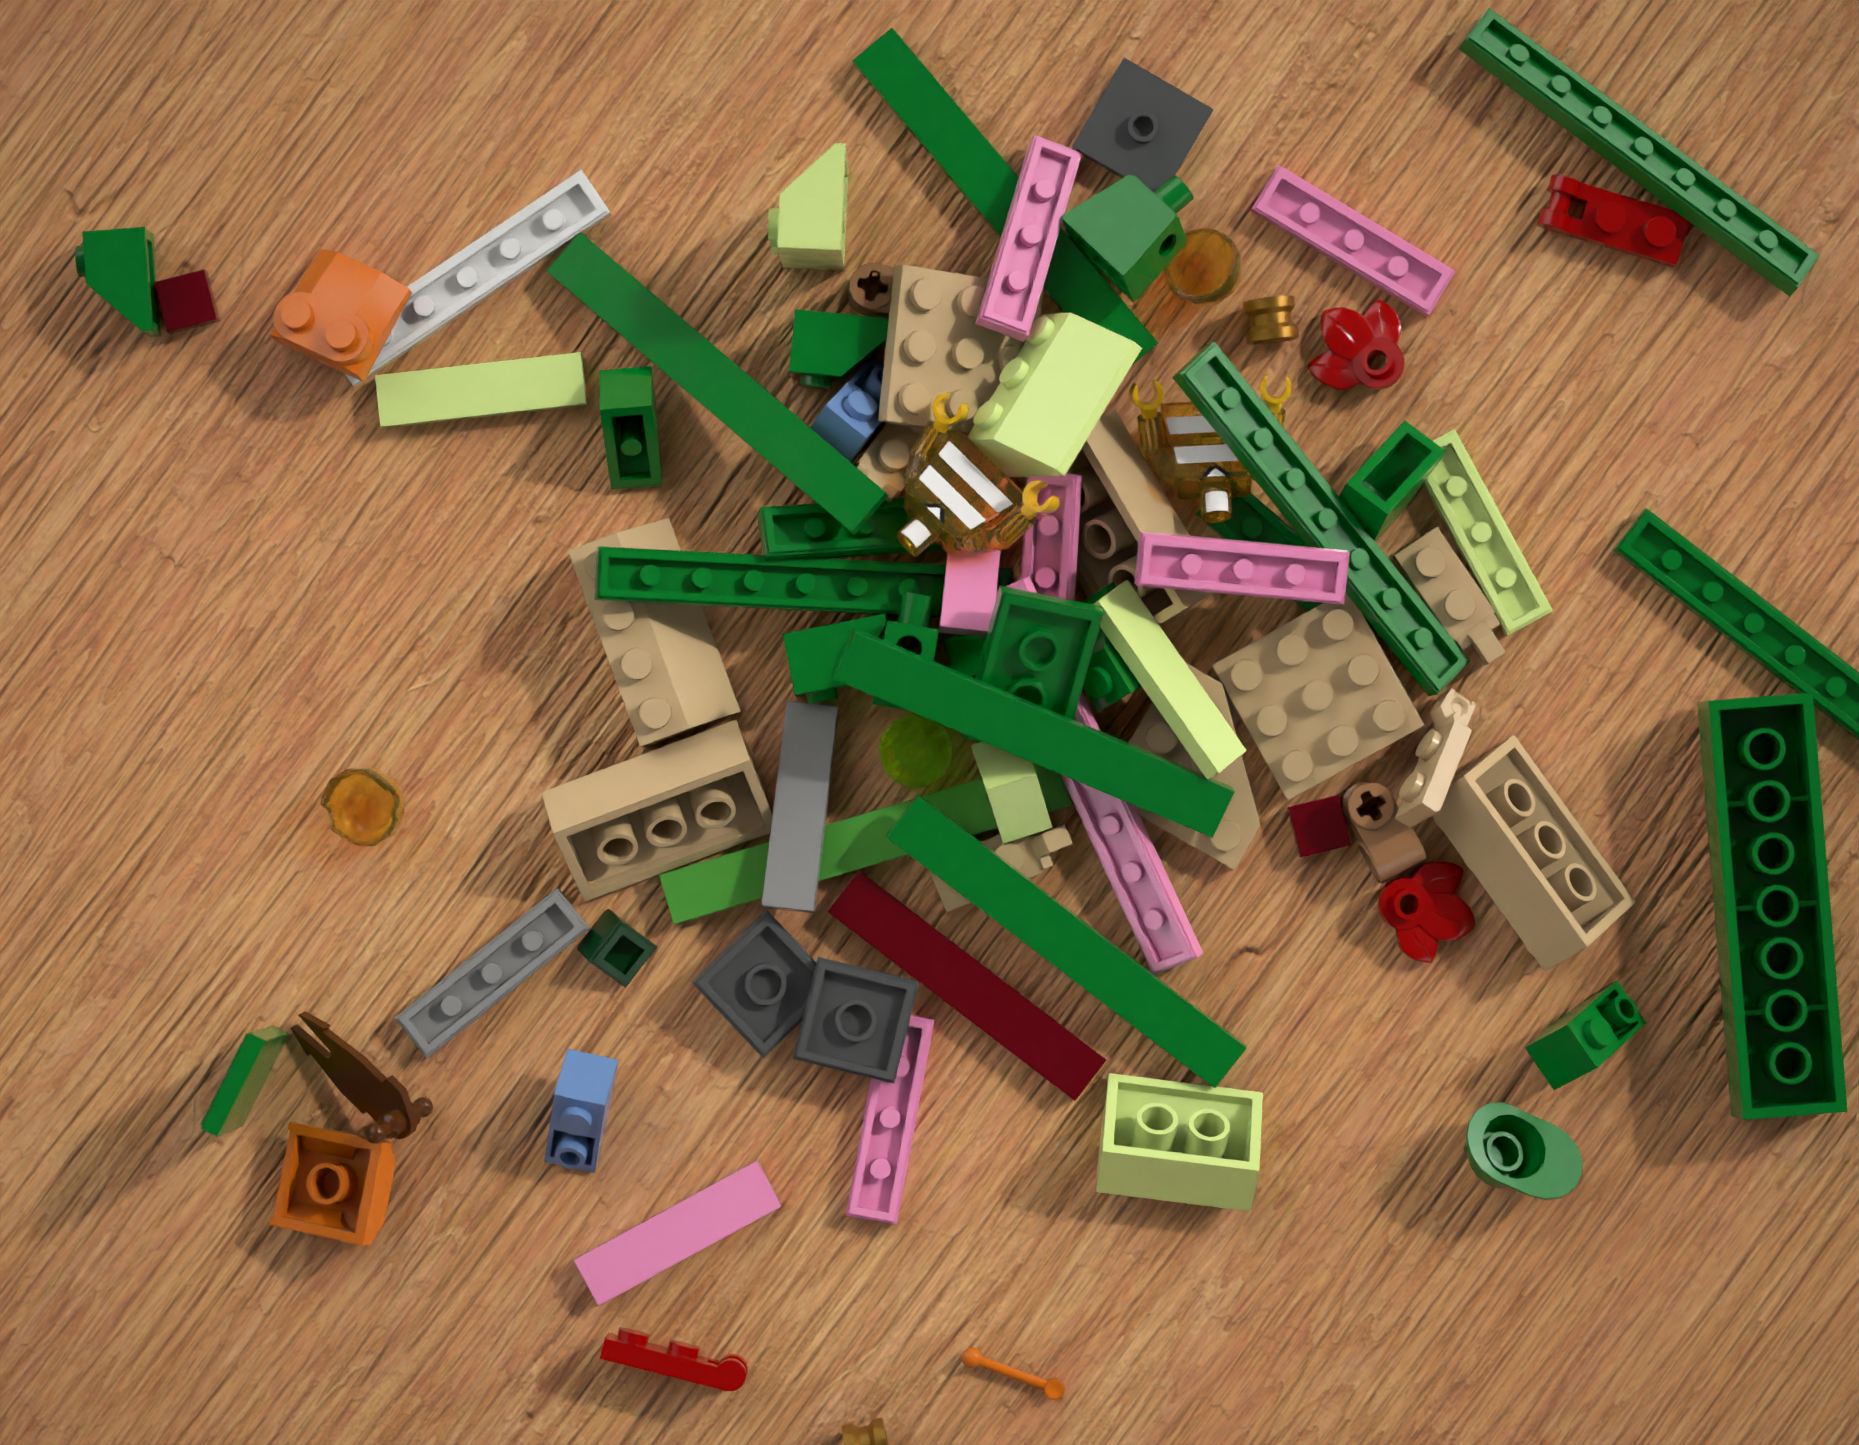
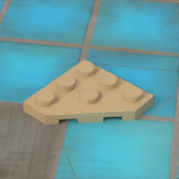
(1240, 818)

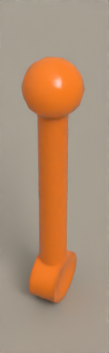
(1052, 1387)

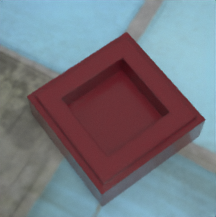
(187, 301)
(1319, 826)

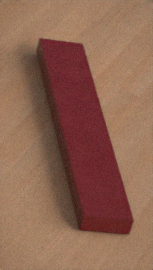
(967, 985)

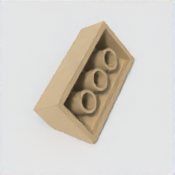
(1116, 504)
(657, 650)
(659, 810)
(1531, 854)

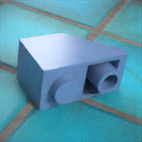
(852, 414)
(580, 1110)

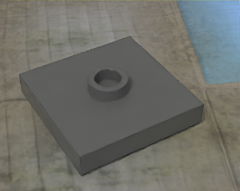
(1142, 126)
(760, 983)
(856, 1020)

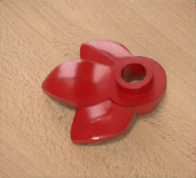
(1354, 342)
(1433, 912)

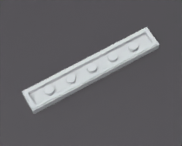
(492, 264)

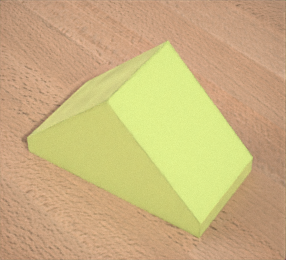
(1012, 792)

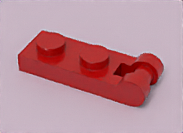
(1615, 221)
(676, 1361)

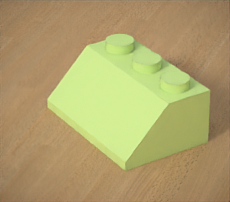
(812, 215)
(1052, 395)
(1180, 1142)

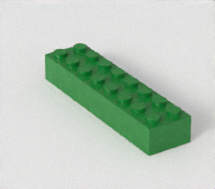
(1772, 906)

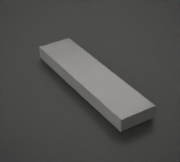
(800, 807)
(492, 973)

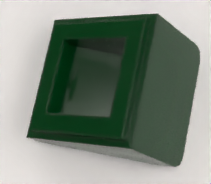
(616, 947)

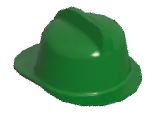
(1522, 1152)

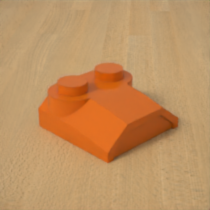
(340, 313)
(334, 1184)

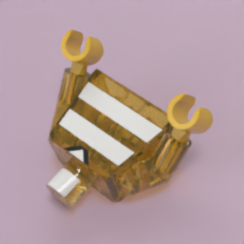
(1192, 455)
(961, 494)

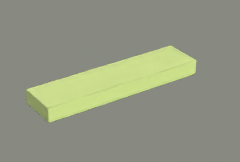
(481, 390)
(1484, 538)
(1168, 681)

